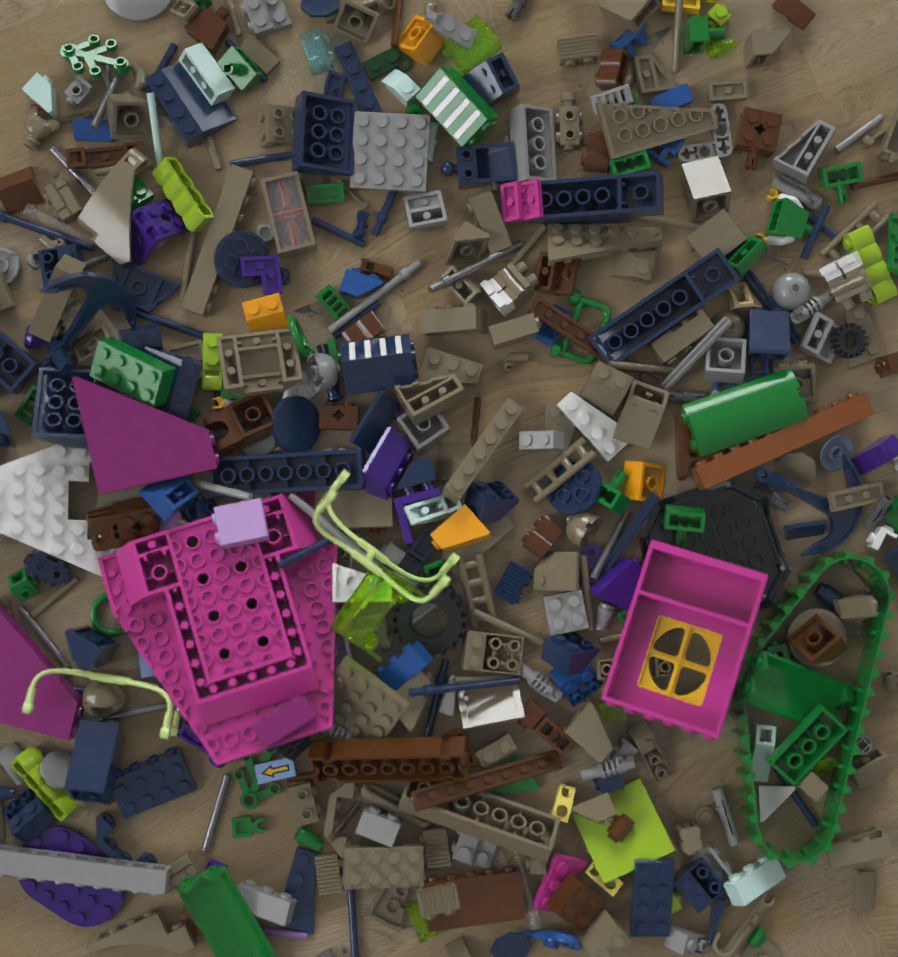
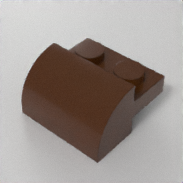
(556, 279)

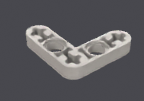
(713, 146)

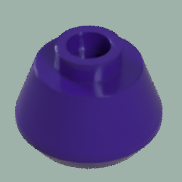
(32, 341)

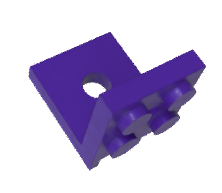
(152, 230)
(410, 498)

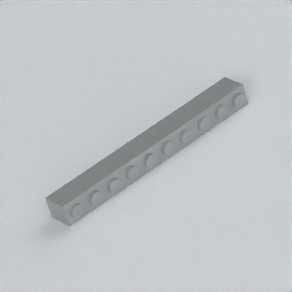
(84, 870)

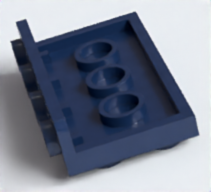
(152, 782)

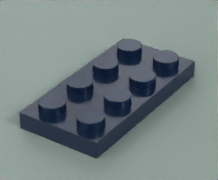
(652, 897)

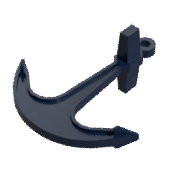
(100, 291)
(842, 521)

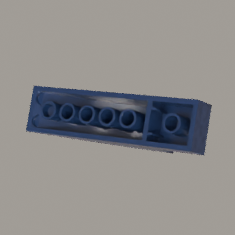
(602, 199)
(665, 307)

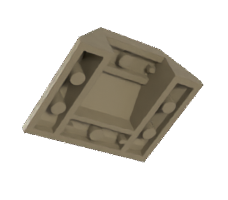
(259, 362)

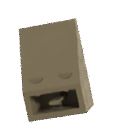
(641, 414)
(491, 652)

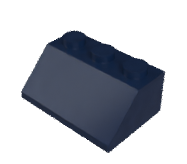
(375, 422)

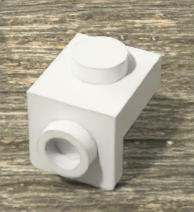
(877, 536)

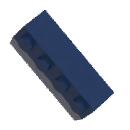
(186, 105)
(323, 135)
(183, 382)
(57, 408)

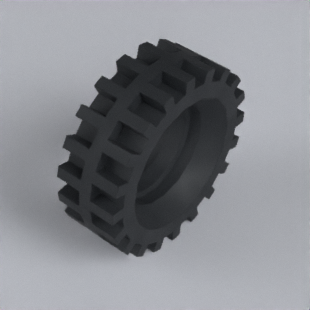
(449, 637)

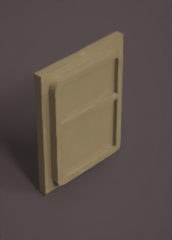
(490, 706)

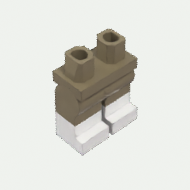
(847, 278)
(509, 287)

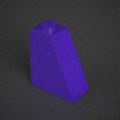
(876, 454)
(619, 583)

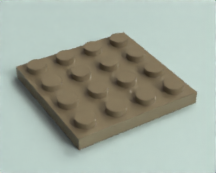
(365, 702)

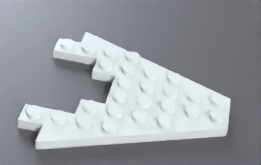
(37, 504)

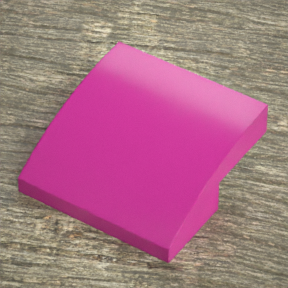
(521, 201)

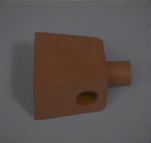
(209, 28)

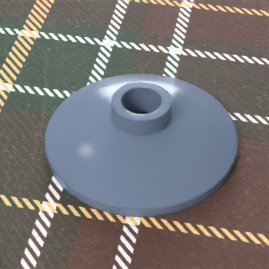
(832, 452)

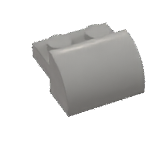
(425, 210)
(817, 338)

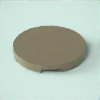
(829, 617)

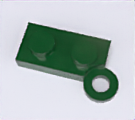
(385, 63)

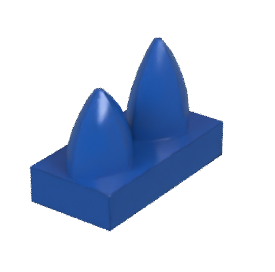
(626, 37)

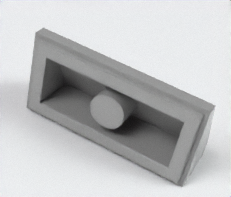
(6, 757)

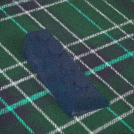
(90, 647)

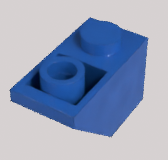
(359, 285)

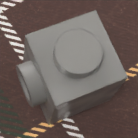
(393, 552)

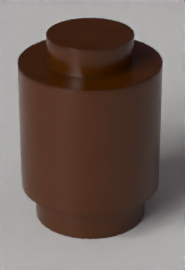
(620, 828)

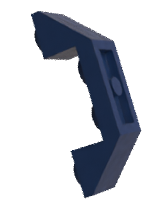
(104, 825)

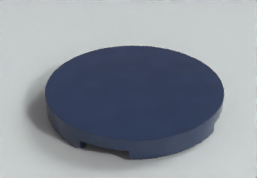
(228, 253)
(295, 424)
(578, 492)

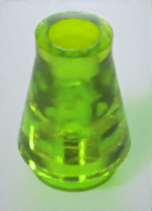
(719, 47)

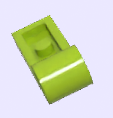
(211, 365)

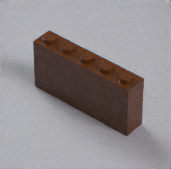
(483, 898)

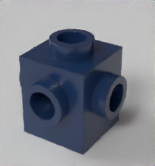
(200, 508)

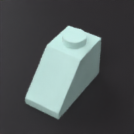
(401, 87)
(43, 93)

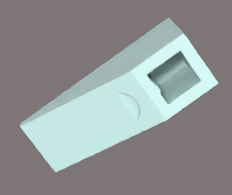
(762, 746)

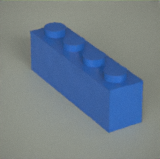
(404, 666)

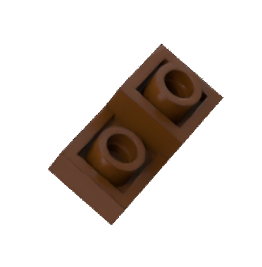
(795, 11)

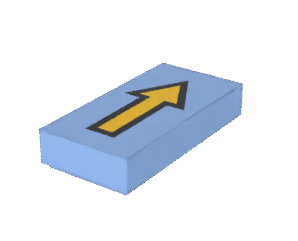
(274, 770)

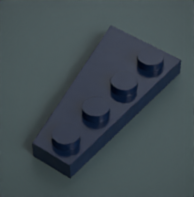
(302, 887)

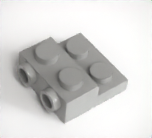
(266, 16)
(472, 850)

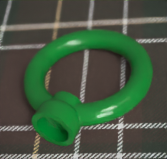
(299, 338)
(95, 621)

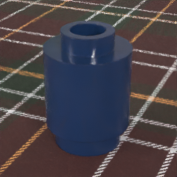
(826, 593)

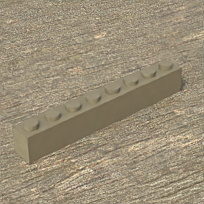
(226, 220)

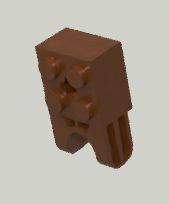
(238, 423)
(683, 450)
(124, 523)

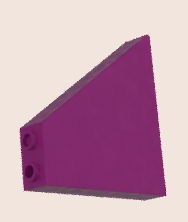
(138, 443)
(55, 701)

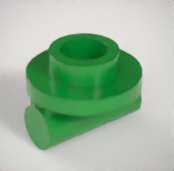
(757, 937)

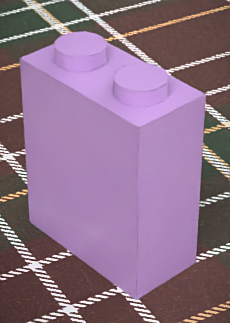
(240, 523)

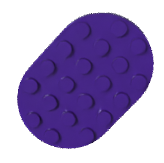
(74, 904)

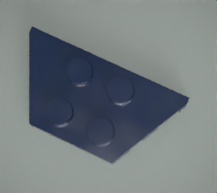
(145, 287)

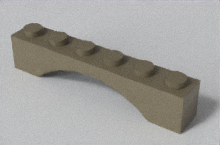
(482, 450)

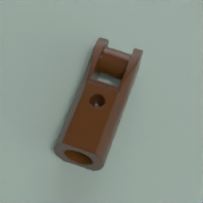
(379, 269)

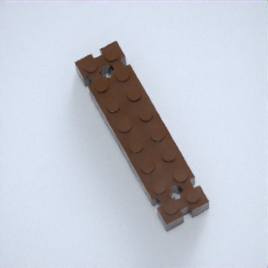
(390, 760)

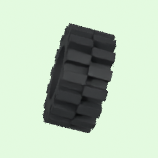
(860, 340)

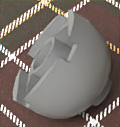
(791, 291)
(322, 372)

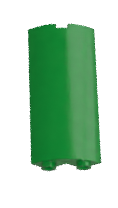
(744, 412)
(791, 688)
(223, 915)

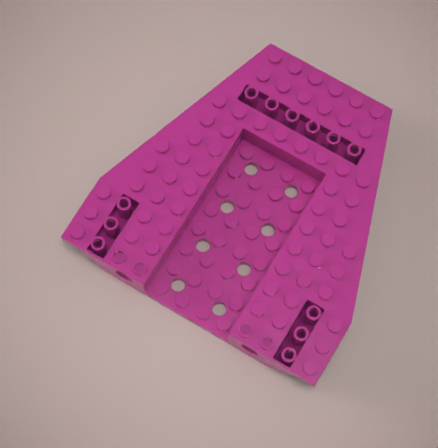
(167, 617)

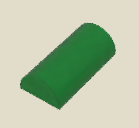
(807, 744)

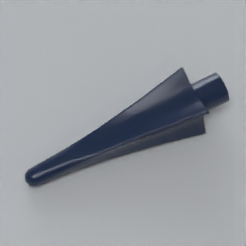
(717, 908)

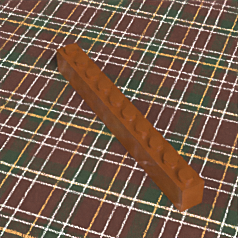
(781, 441)

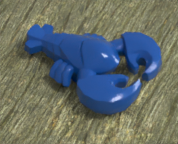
(555, 938)

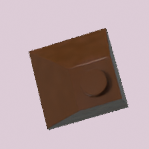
(818, 641)

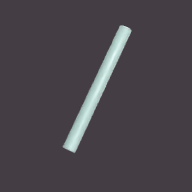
(155, 127)

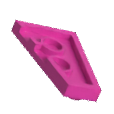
(556, 872)

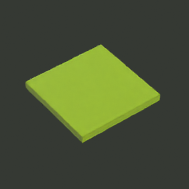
(645, 841)

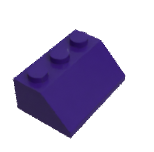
(387, 464)

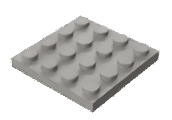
(390, 151)

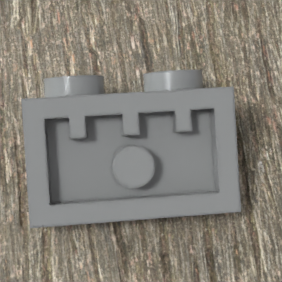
(711, 856)

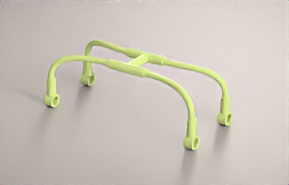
(373, 552)
(167, 729)

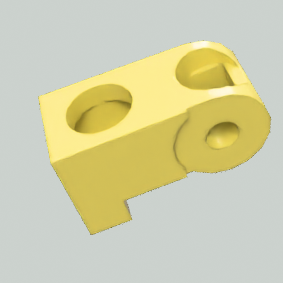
(563, 802)
(611, 887)

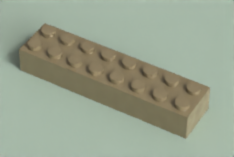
(491, 820)

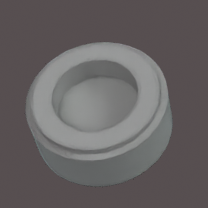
(265, 232)

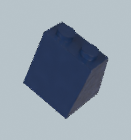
(767, 334)

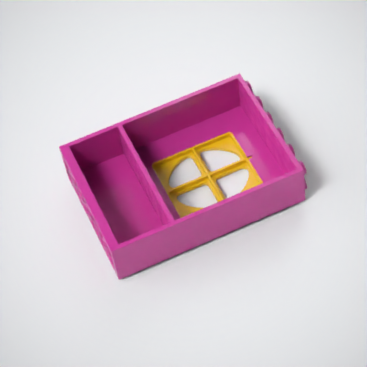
(701, 598)

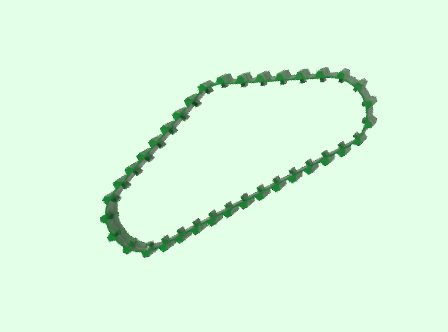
(856, 711)

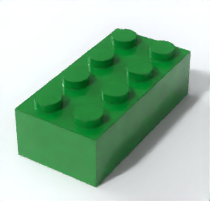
(132, 371)

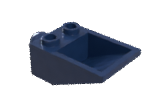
(487, 162)

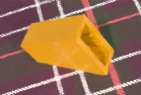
(460, 531)

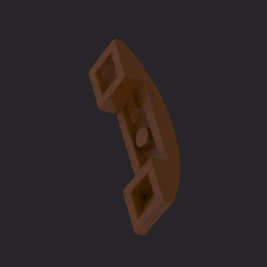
(98, 157)

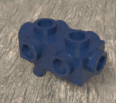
(42, 565)

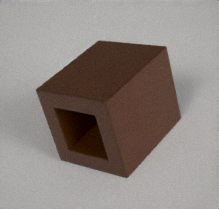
(533, 713)

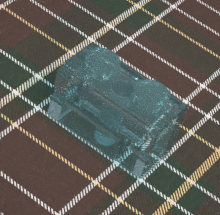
(317, 52)

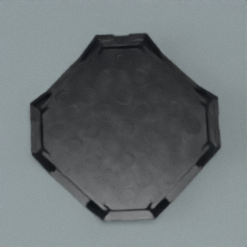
(735, 531)

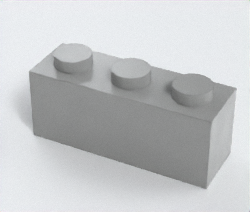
(267, 903)

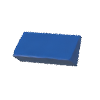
(84, 132)

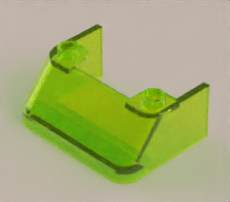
(368, 607)

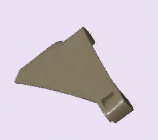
(109, 208)

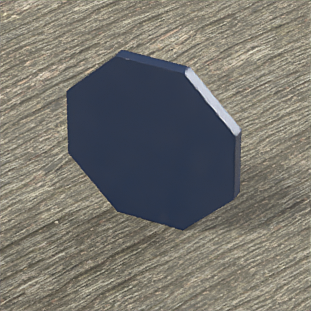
(319, 8)
(511, 945)

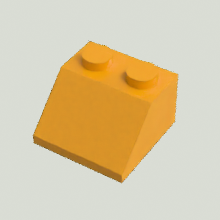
(420, 41)
(265, 313)
(643, 480)

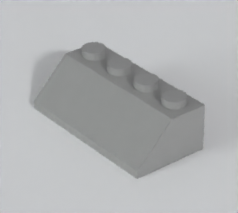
(533, 142)

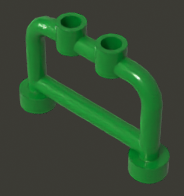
(579, 301)

